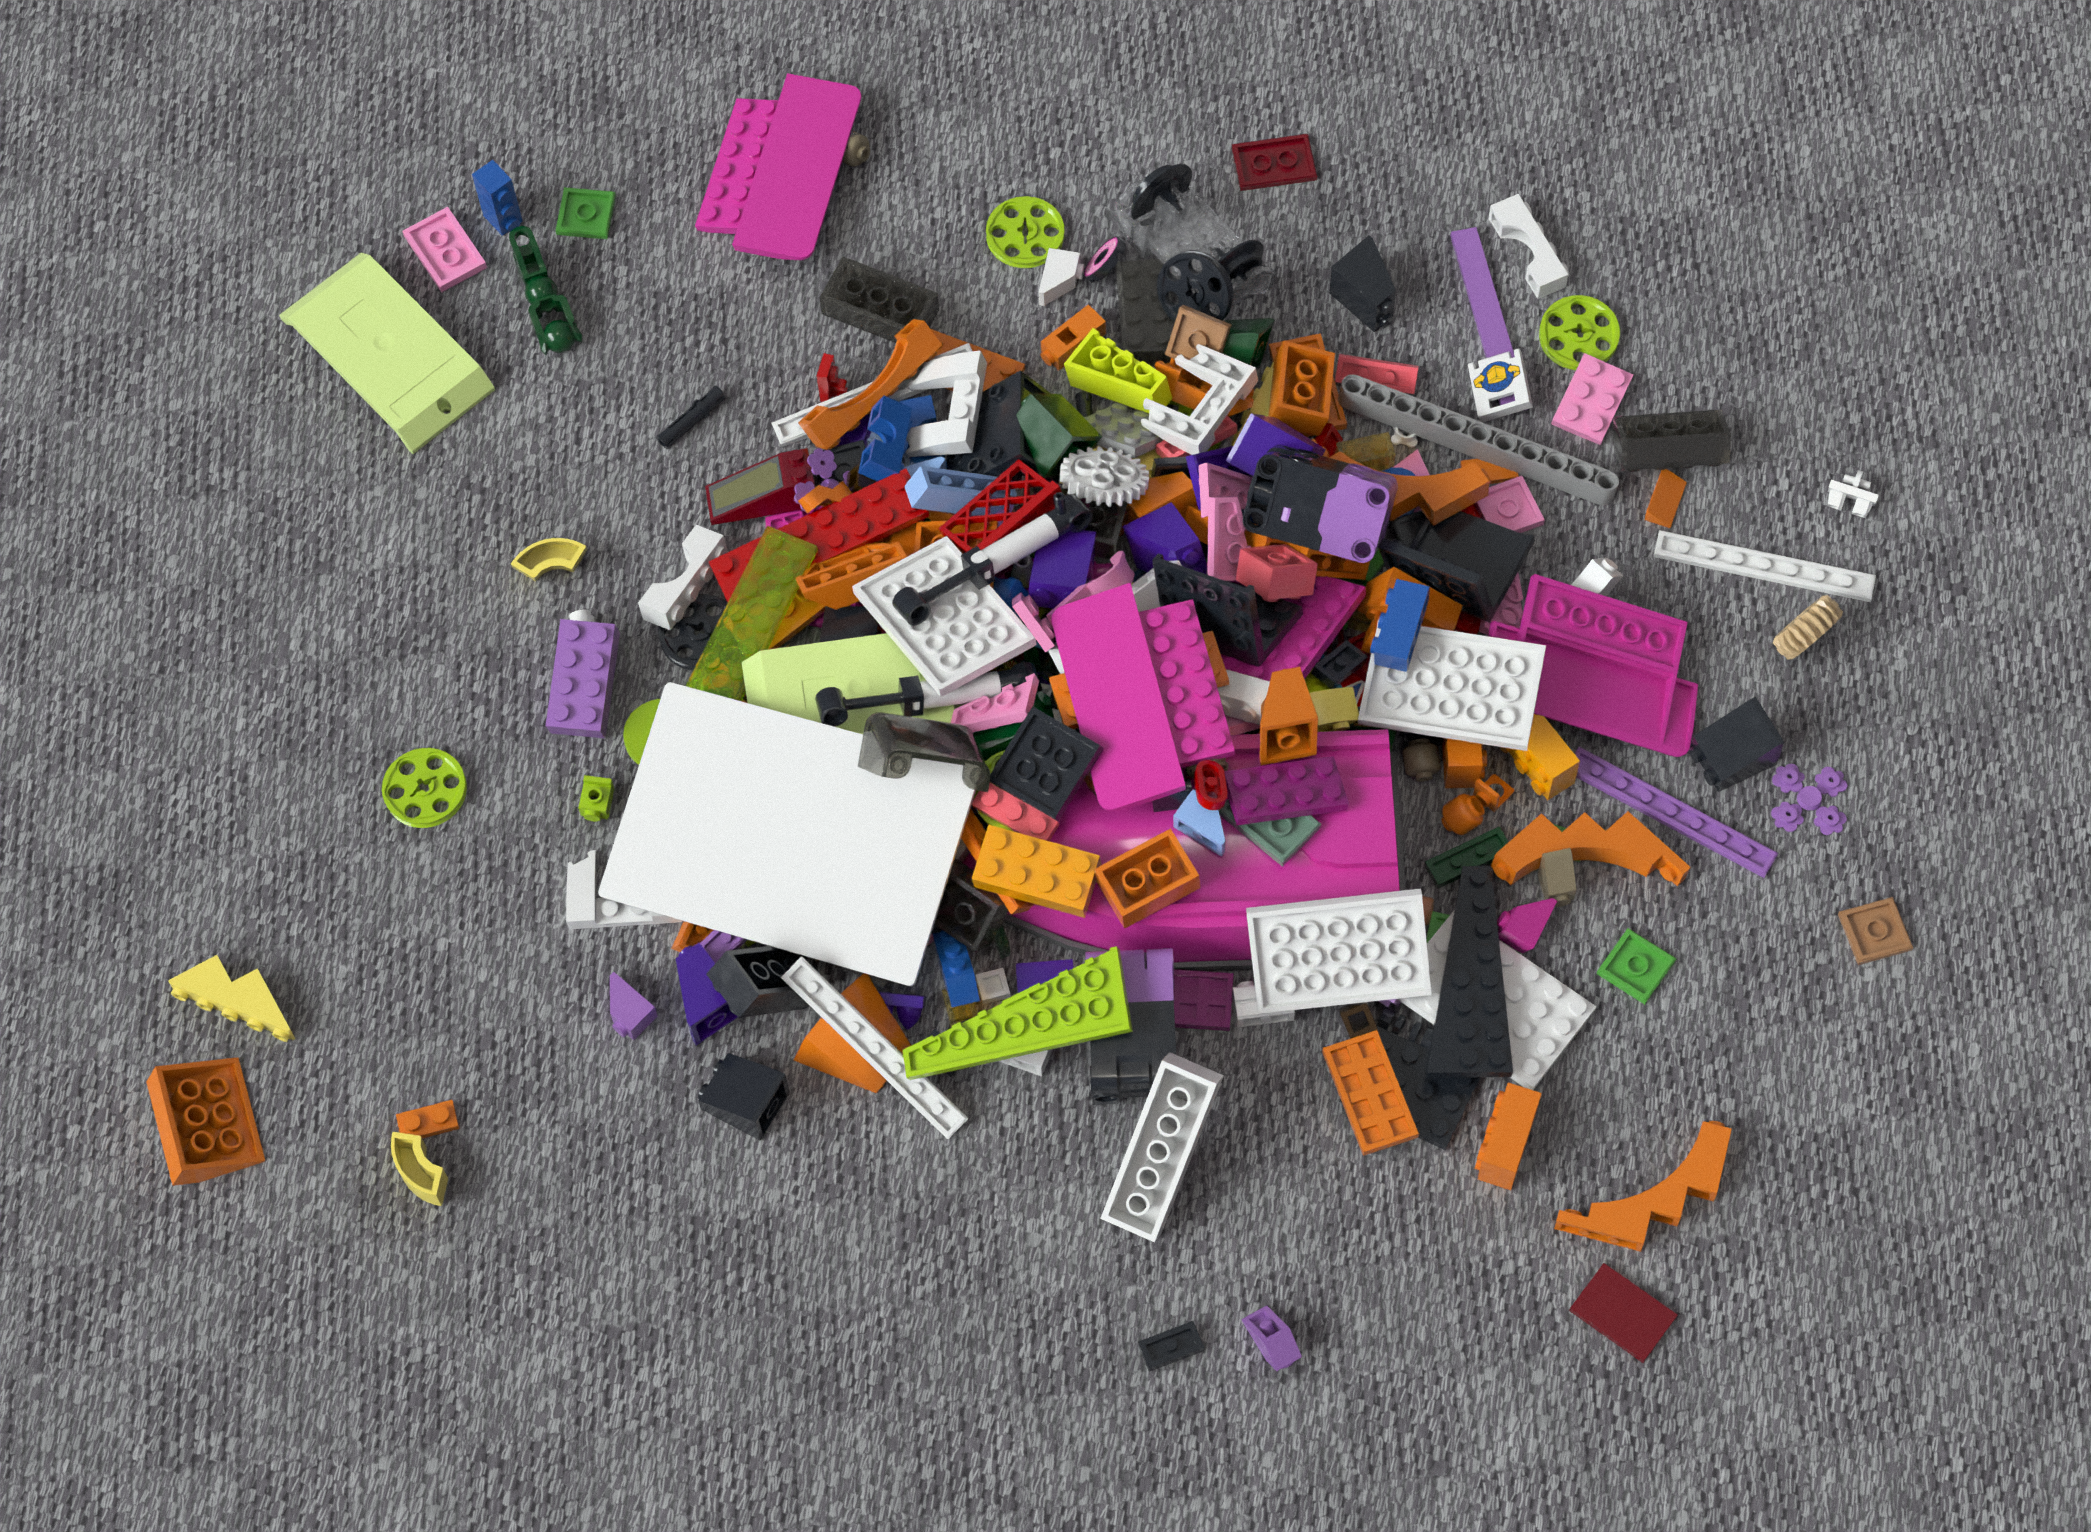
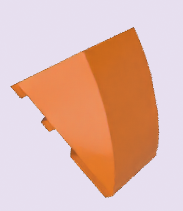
(1190, 389)
(832, 1054)

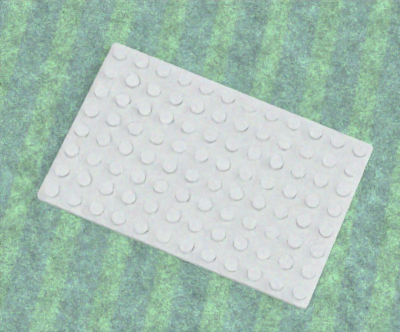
(783, 839)

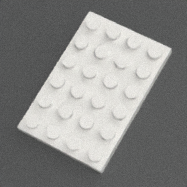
(966, 626)
(1458, 689)
(1339, 951)
(1539, 1008)

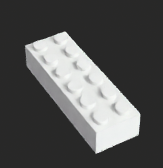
(1161, 1146)

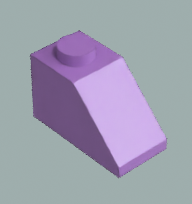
(629, 1009)
(1272, 1338)

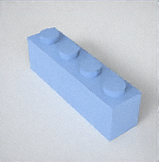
(949, 490)

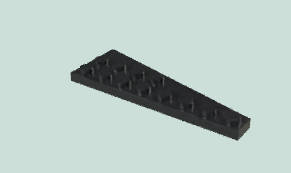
(1471, 1011)

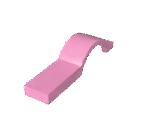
(1116, 576)

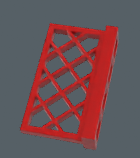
(1032, 508)

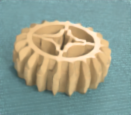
(1807, 627)

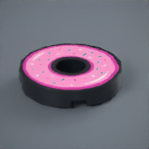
(1104, 259)

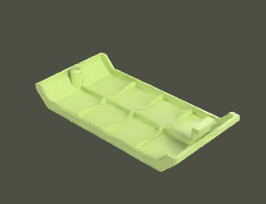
(389, 350)
(858, 666)

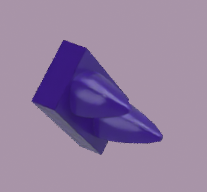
(908, 1006)

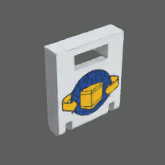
(1499, 378)

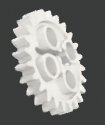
(1104, 476)

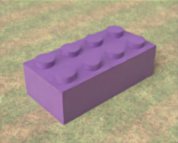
(582, 678)

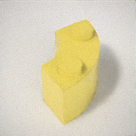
(549, 555)
(1335, 708)
(417, 1172)

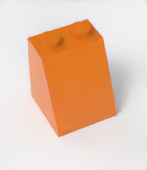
(1162, 491)
(1288, 719)

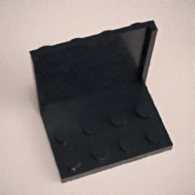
(998, 432)
(1463, 560)
(1236, 614)

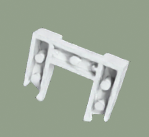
(1195, 432)
(957, 434)
(588, 911)

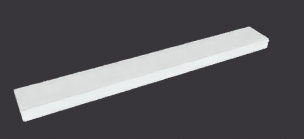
(789, 431)
(1765, 566)
(873, 1046)

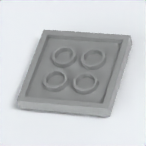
(1123, 430)

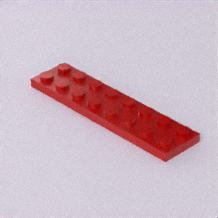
(836, 528)

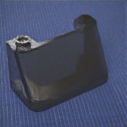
(895, 739)

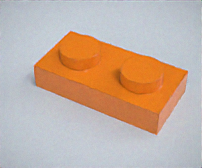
(429, 1120)

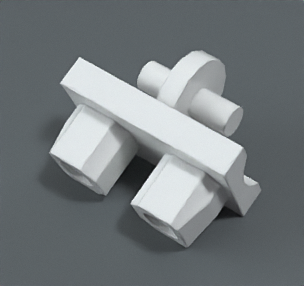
(1863, 498)

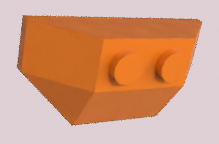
(833, 579)

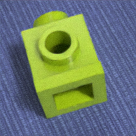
(600, 807)

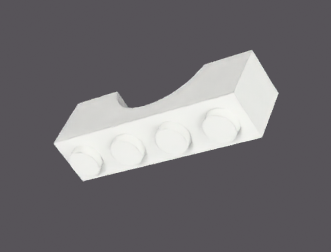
(1514, 220)
(666, 602)

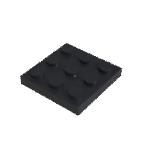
(1045, 763)

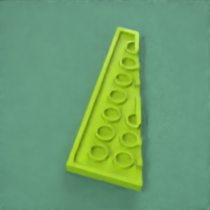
(1061, 1012)

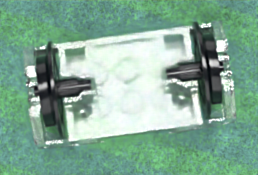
(1175, 219)

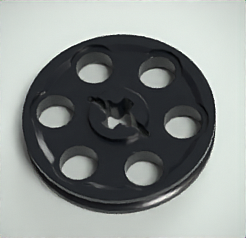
(1192, 279)
(687, 628)

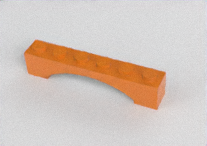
(913, 347)

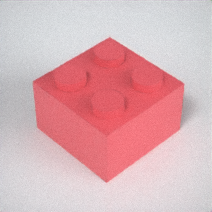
(1276, 572)

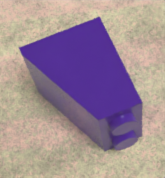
(1260, 435)
(1167, 534)
(1062, 567)
(703, 1005)

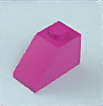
(1524, 924)

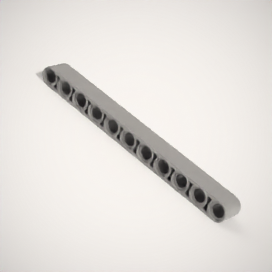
(1519, 454)

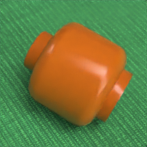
(1462, 814)

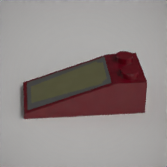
(759, 489)

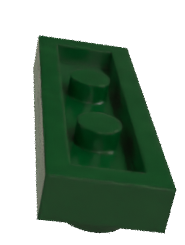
(1476, 852)

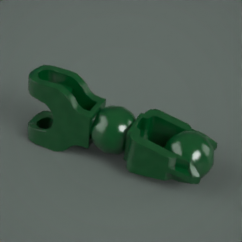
(543, 296)

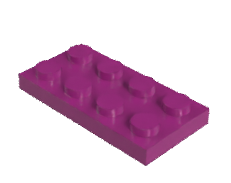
(1285, 790)
(1202, 999)

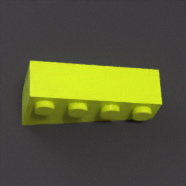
(1115, 374)

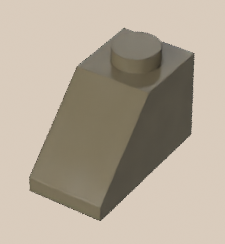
(1558, 876)

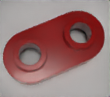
(1210, 785)

